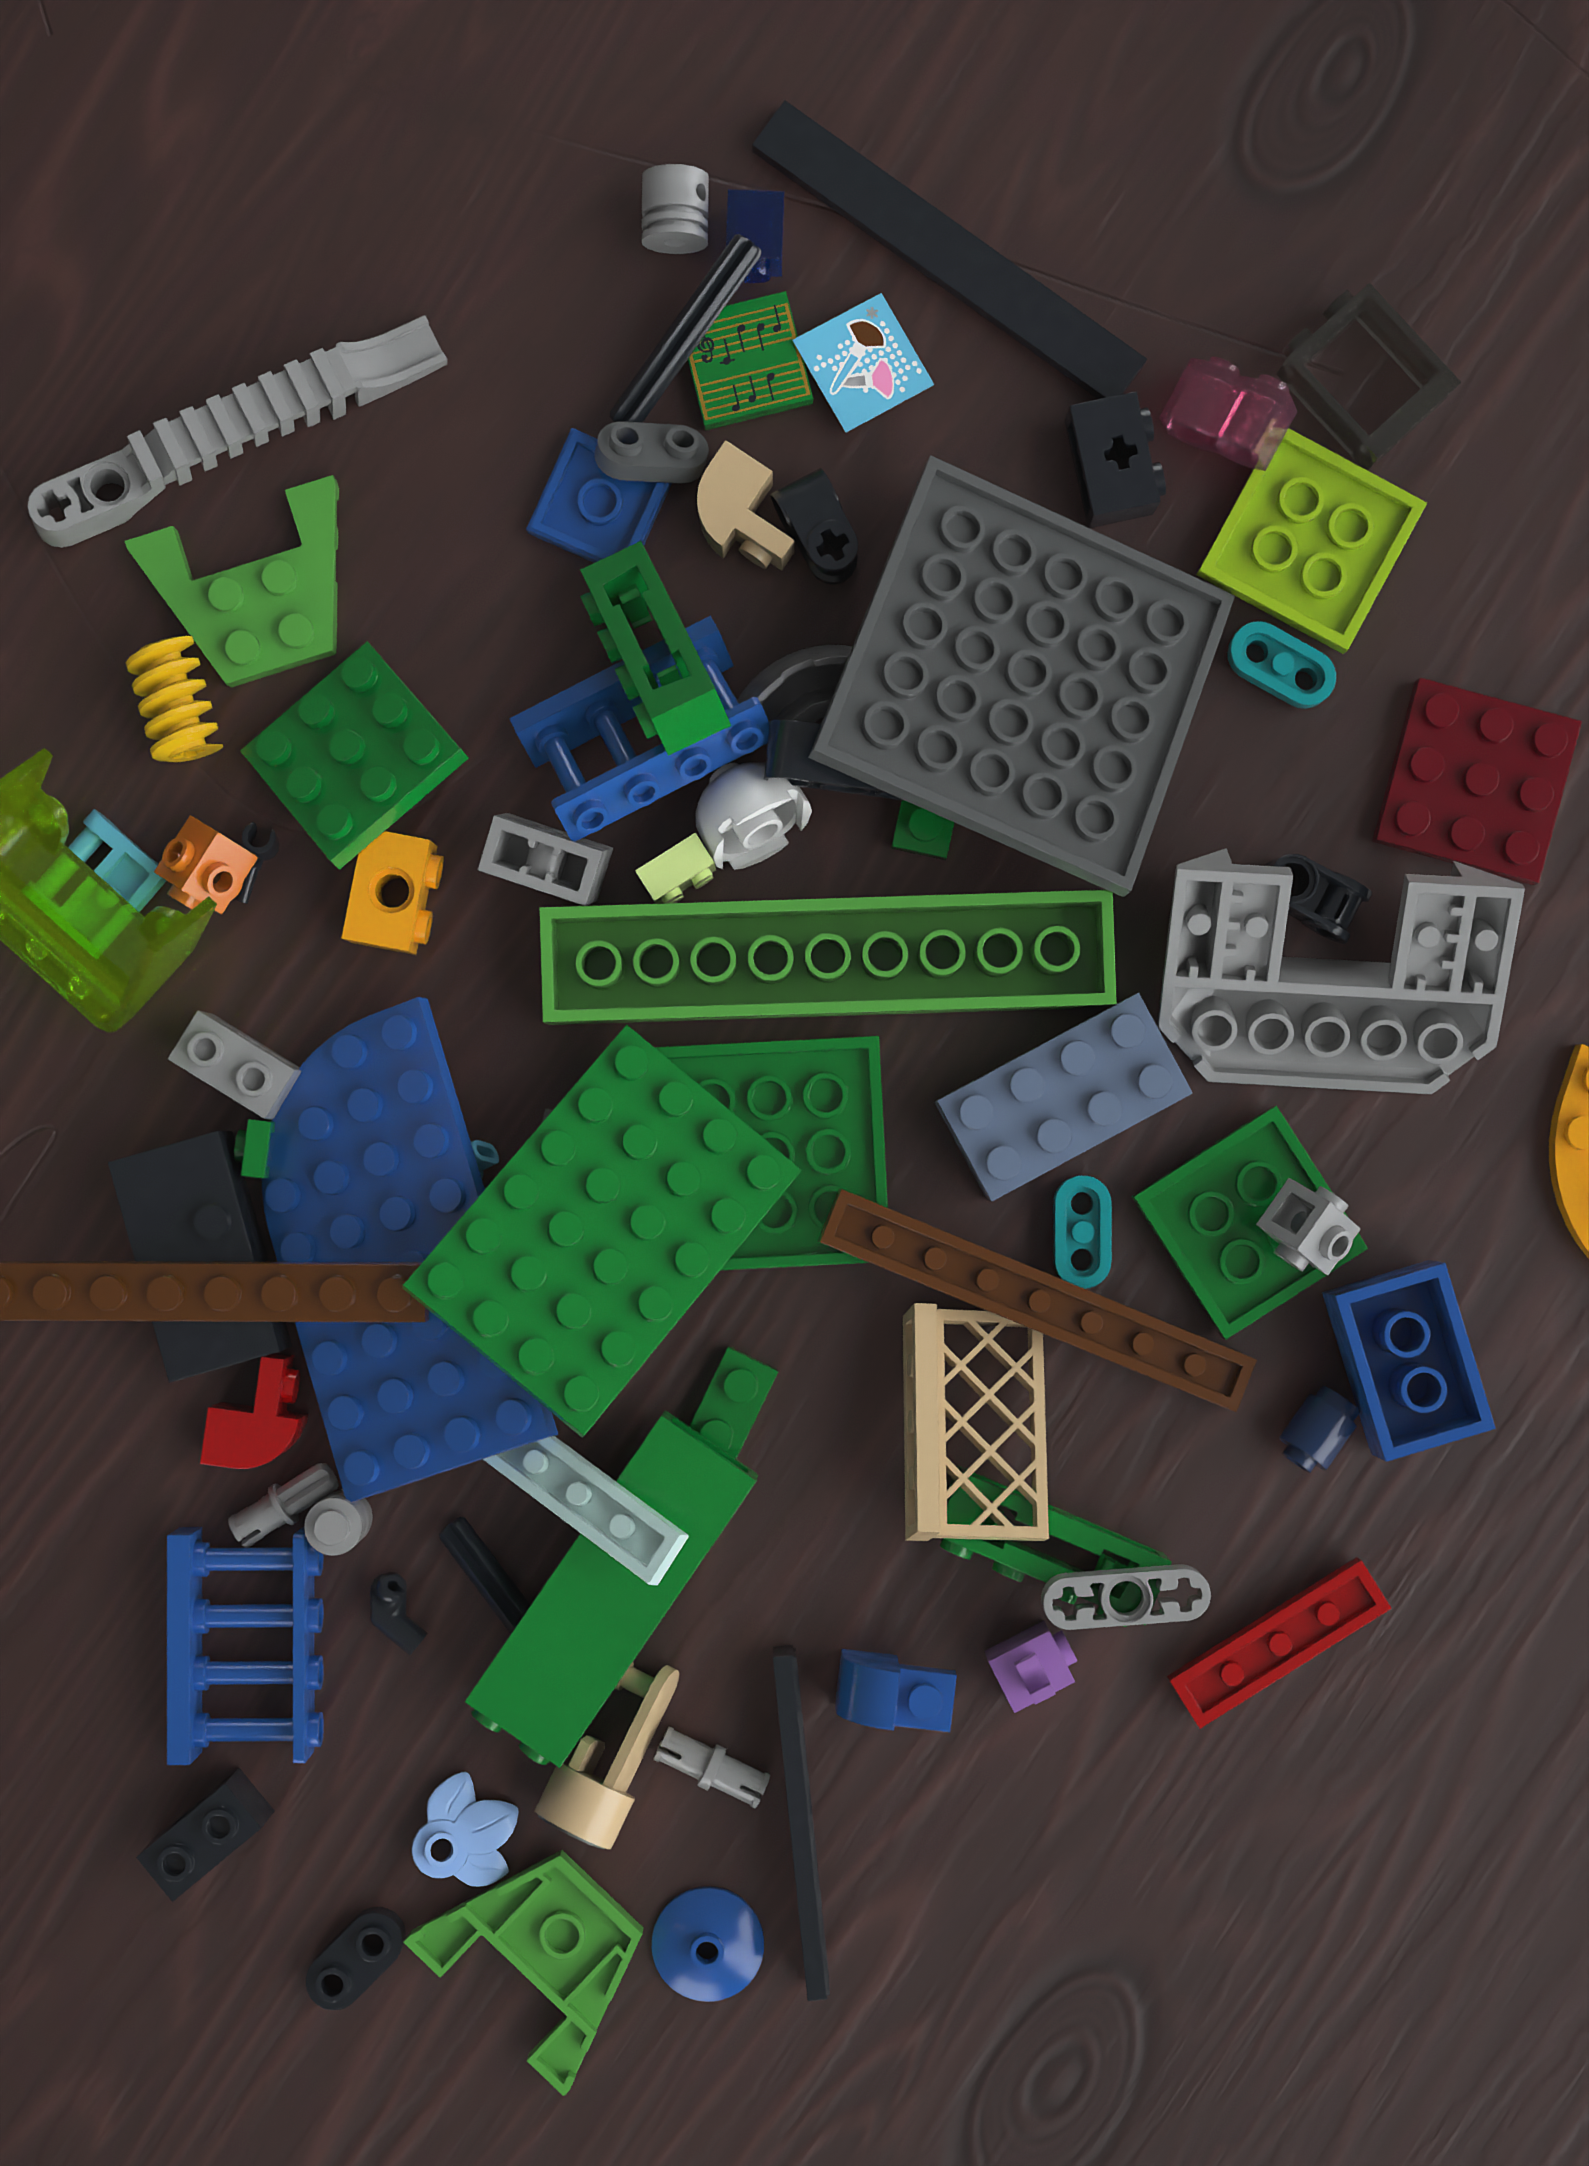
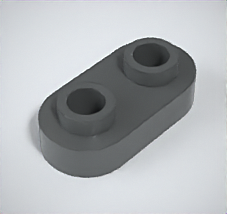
(651, 452)

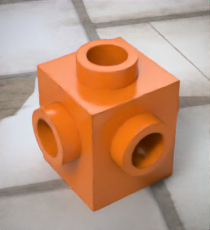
(204, 865)

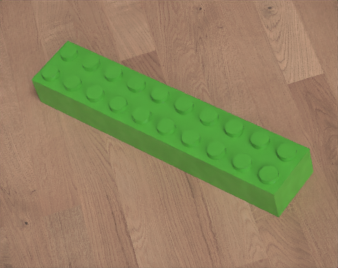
(827, 957)

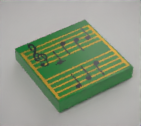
(749, 363)

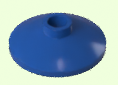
(712, 1917)

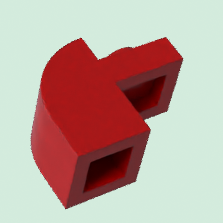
(256, 1434)

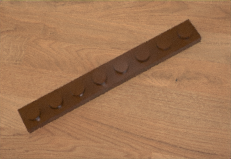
(208, 1291)
(1037, 1300)

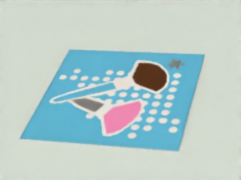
(863, 362)

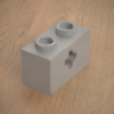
(545, 859)
(235, 1064)

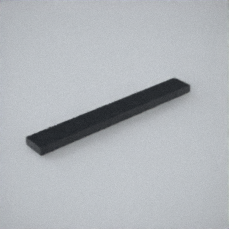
(947, 253)

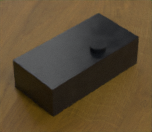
(196, 1207)

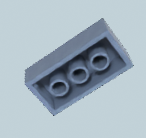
(1063, 1097)

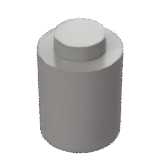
(337, 1524)

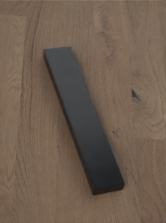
(801, 1822)

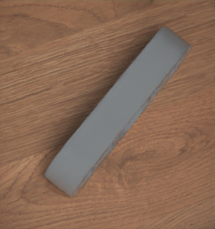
(1167, 1579)

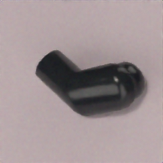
(388, 1612)

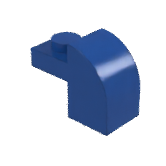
(889, 1694)

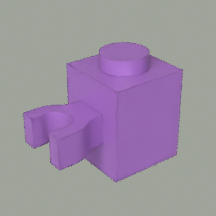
(1032, 1665)

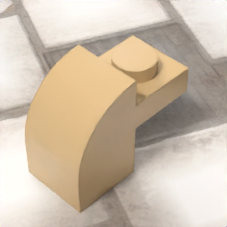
(727, 507)

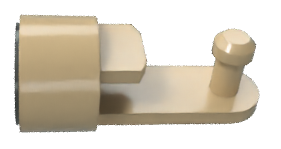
(596, 1807)

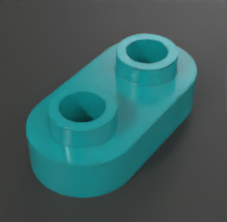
(1282, 660)
(1082, 1231)

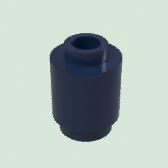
(1319, 1430)

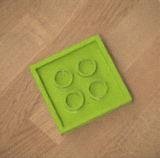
(1312, 540)

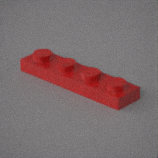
(1279, 1642)

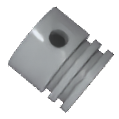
(675, 208)

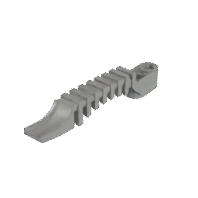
(166, 453)

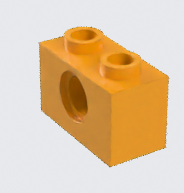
(367, 916)

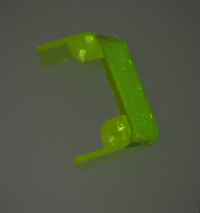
(71, 920)

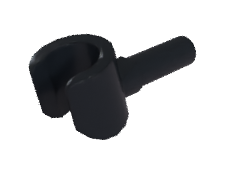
(263, 854)

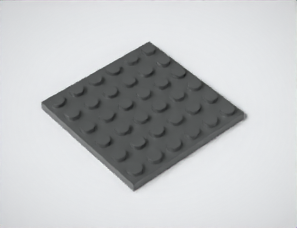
(1024, 677)

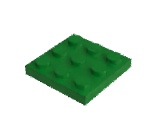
(353, 755)
(1209, 1218)

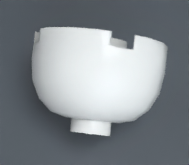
(747, 816)

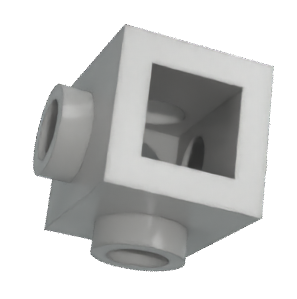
(1309, 1227)

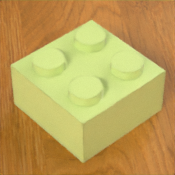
(677, 870)

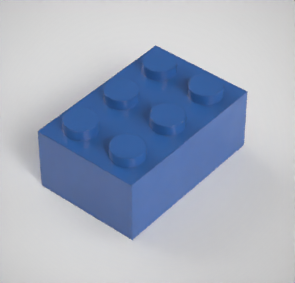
(1408, 1360)

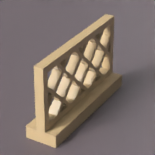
(927, 1435)

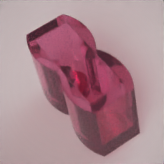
(1229, 412)

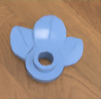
(472, 1830)

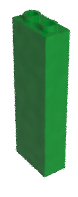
(596, 1610)

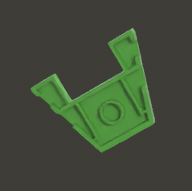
(264, 611)
(559, 1936)

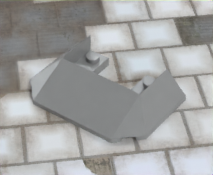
(1331, 1021)

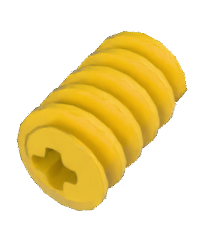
(171, 701)

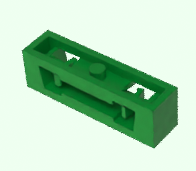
(683, 707)
(1018, 1559)

